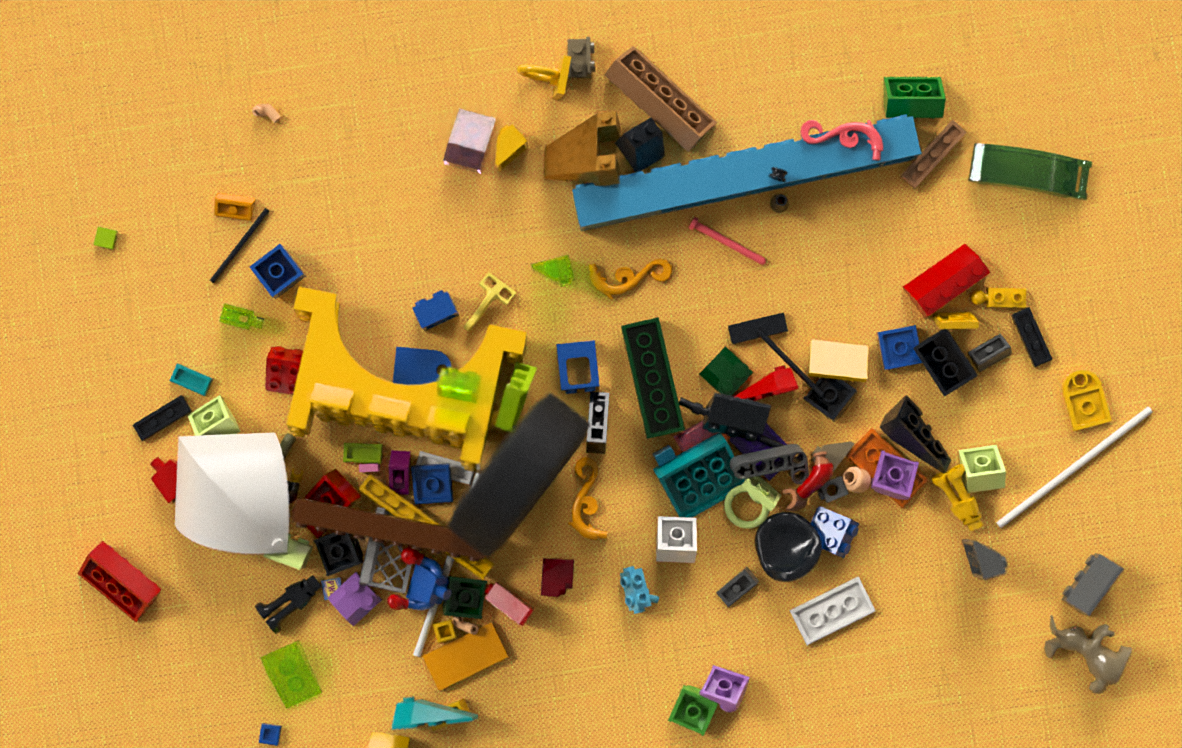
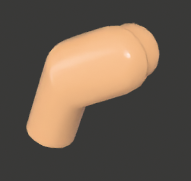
(266, 110)
(464, 625)

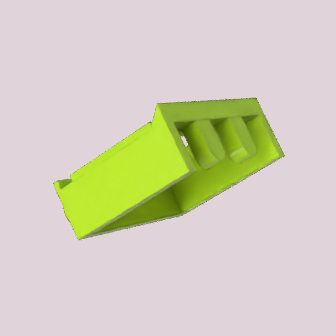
(515, 396)

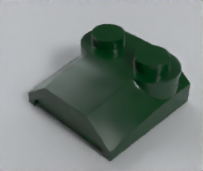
(726, 372)
(465, 598)

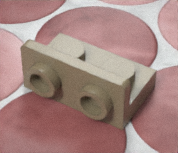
(580, 54)

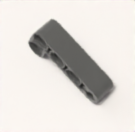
(742, 470)

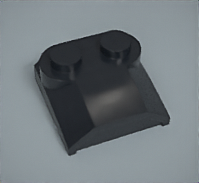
(836, 397)
(339, 552)

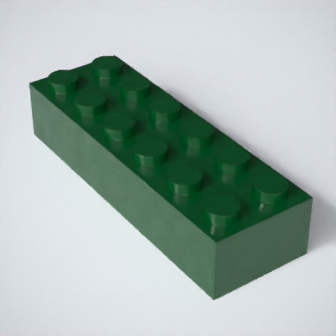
(652, 378)

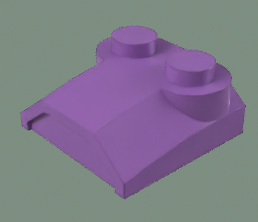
(894, 476)
(354, 600)
(725, 688)

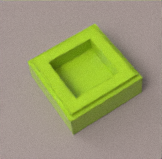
(105, 238)

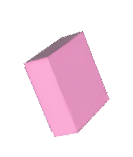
(369, 467)

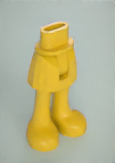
(966, 508)

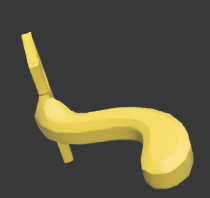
(492, 294)

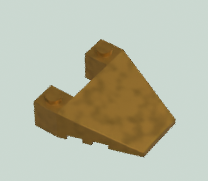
(578, 152)

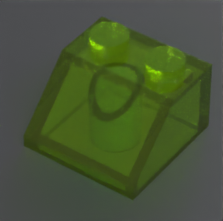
(555, 270)
(458, 384)

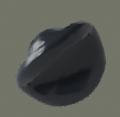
(787, 546)

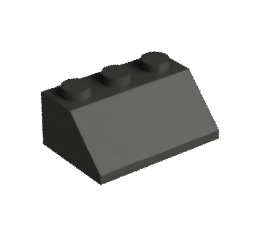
(983, 560)
(1091, 584)

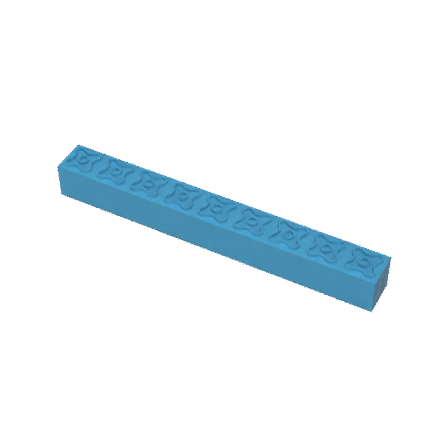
(739, 174)

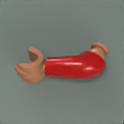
(818, 477)

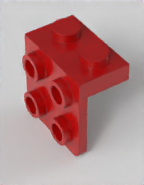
(282, 369)

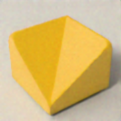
(444, 631)

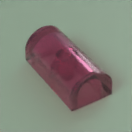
(692, 436)

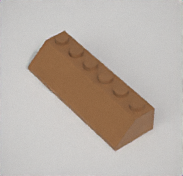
(660, 98)

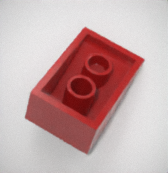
(335, 490)

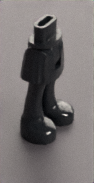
(298, 593)

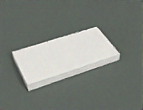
(832, 610)

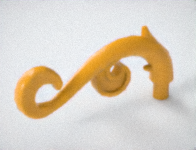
(609, 290)
(586, 531)

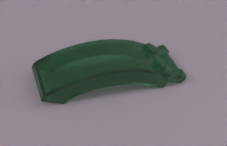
(1029, 170)

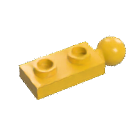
(1000, 297)

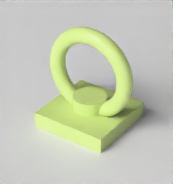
(760, 492)

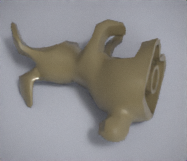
(1101, 661)

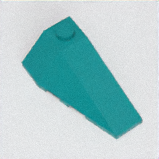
(416, 713)

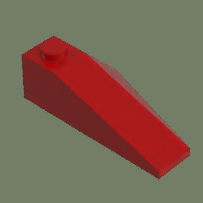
(774, 383)

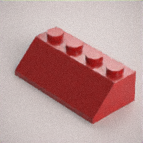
(946, 280)
(119, 581)

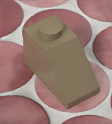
(835, 452)

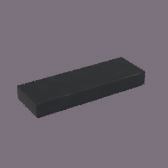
(747, 330)
(1031, 337)
(162, 418)

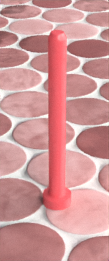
(726, 241)

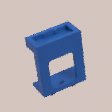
(576, 350)

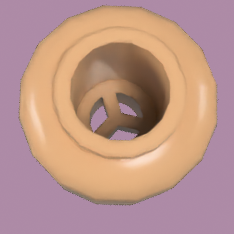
(856, 479)

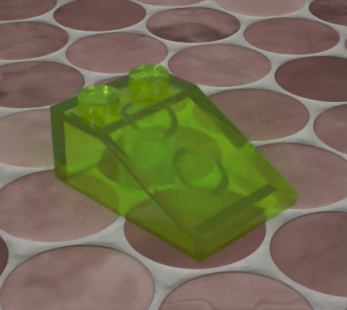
(291, 674)

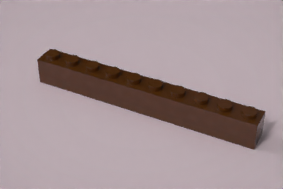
(381, 528)

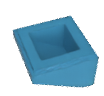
(664, 455)

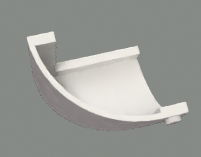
(233, 492)

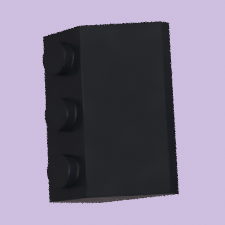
(945, 361)
(736, 417)

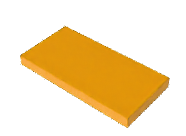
(465, 656)

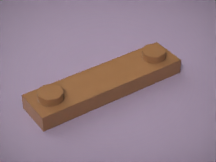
(933, 154)

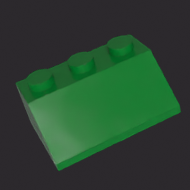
(914, 97)

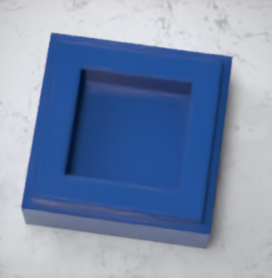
(270, 734)

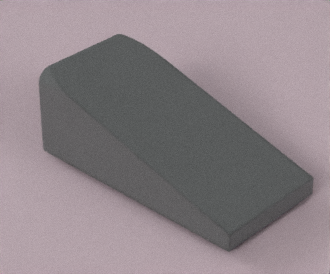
(737, 586)

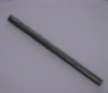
(240, 244)
(790, 363)

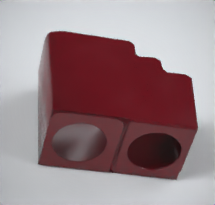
(556, 576)

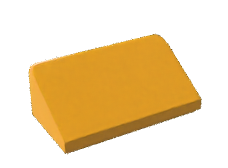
(234, 206)

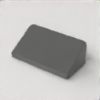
(990, 352)

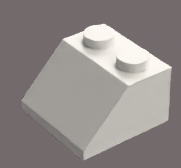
(676, 539)

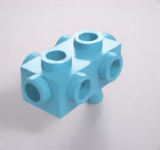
(636, 590)

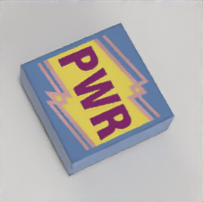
(330, 586)

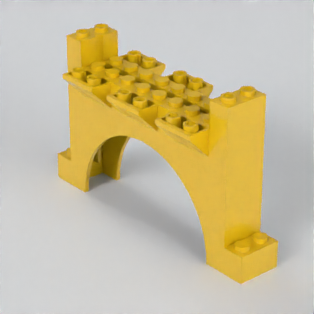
(342, 391)

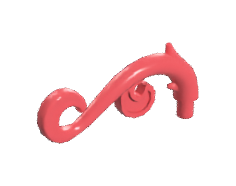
(848, 142)

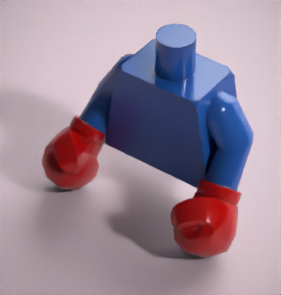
(426, 586)

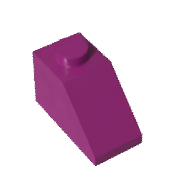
(400, 471)

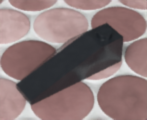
(907, 429)

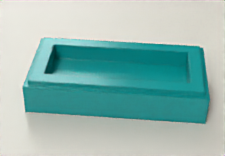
(191, 379)

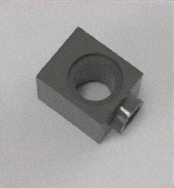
(841, 490)

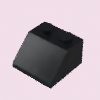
(642, 145)

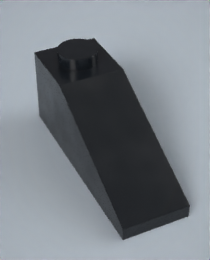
(598, 419)

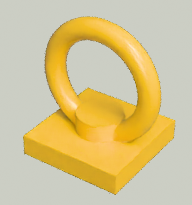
(555, 76)

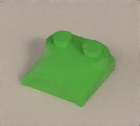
(693, 710)

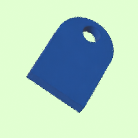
(418, 365)

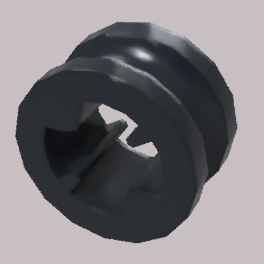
(778, 174)

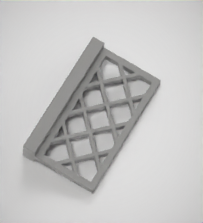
(370, 562)

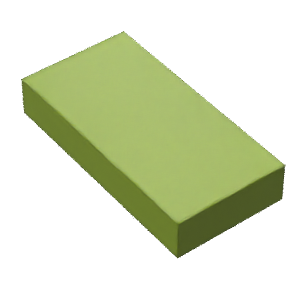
(363, 453)

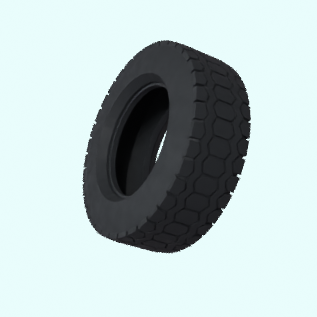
(518, 474)

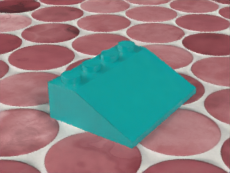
(699, 476)

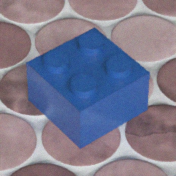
(277, 271)
(435, 310)

